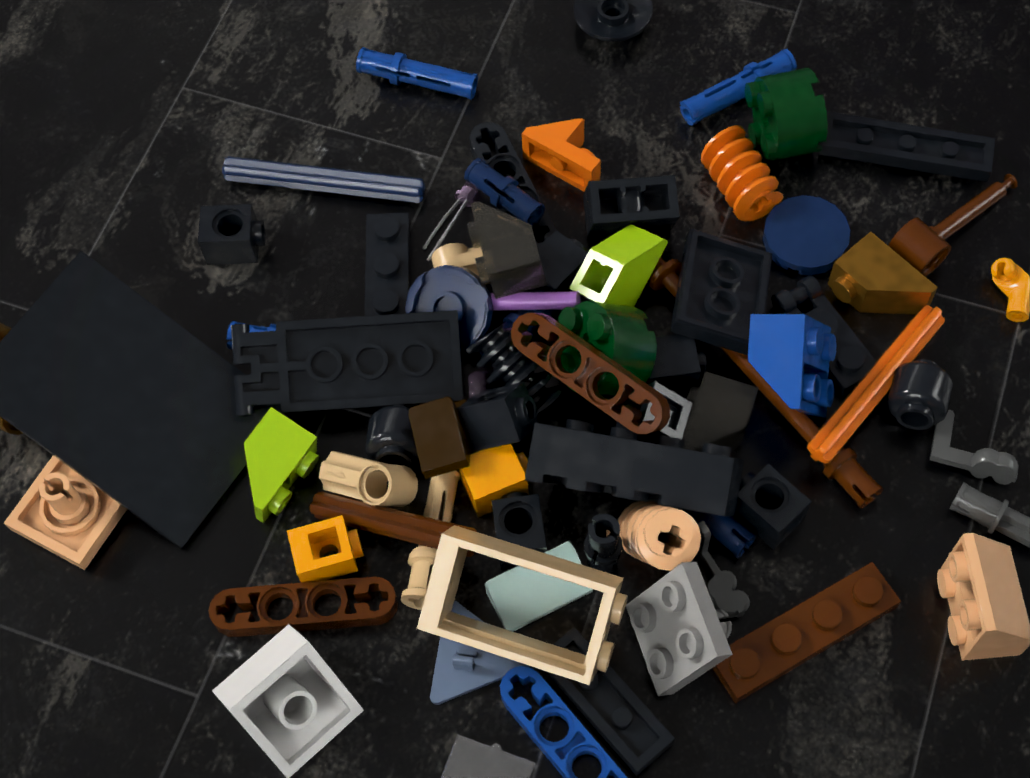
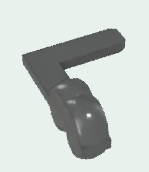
(981, 464)
(721, 583)

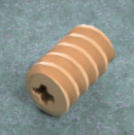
(659, 534)

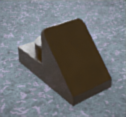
(440, 436)

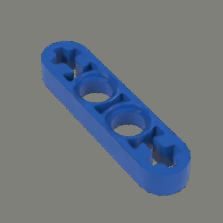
(578, 739)

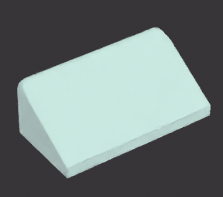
(528, 595)

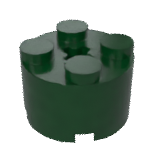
(786, 114)
(615, 332)

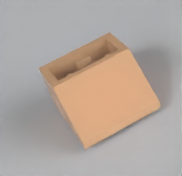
(984, 599)

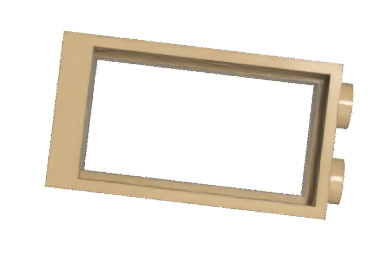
(444, 582)

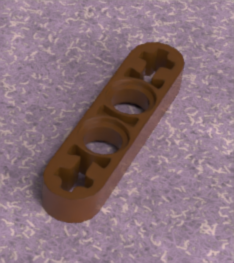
(586, 377)
(303, 615)

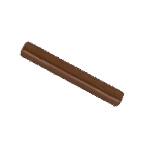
(382, 520)

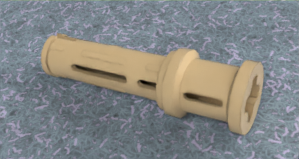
(421, 559)

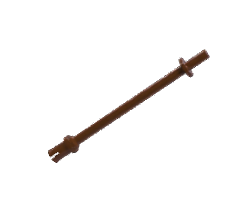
(844, 465)

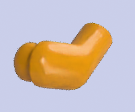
(1015, 285)

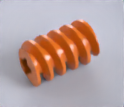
(741, 174)

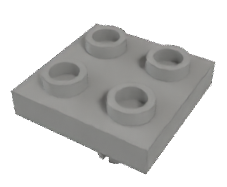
(679, 629)

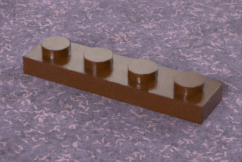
(806, 631)

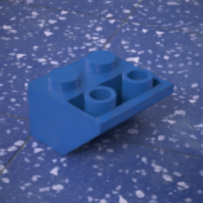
(794, 359)

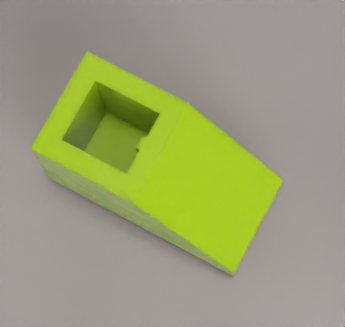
(619, 267)
(275, 458)

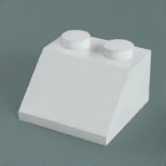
(288, 700)

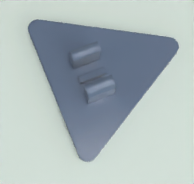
(465, 668)

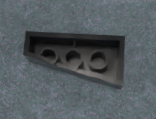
(635, 468)

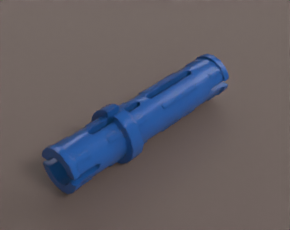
(401, 69)
(733, 89)

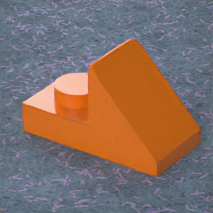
(559, 152)

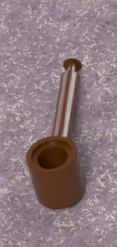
(926, 245)

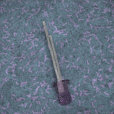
(465, 197)

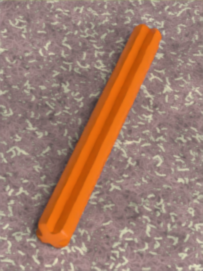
(874, 385)

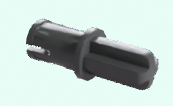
(992, 514)

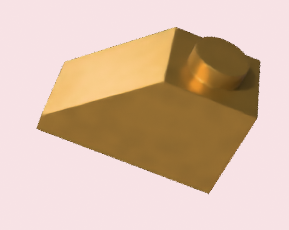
(879, 280)

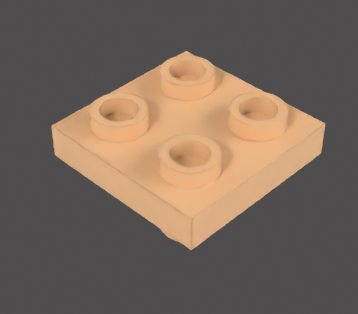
(65, 514)

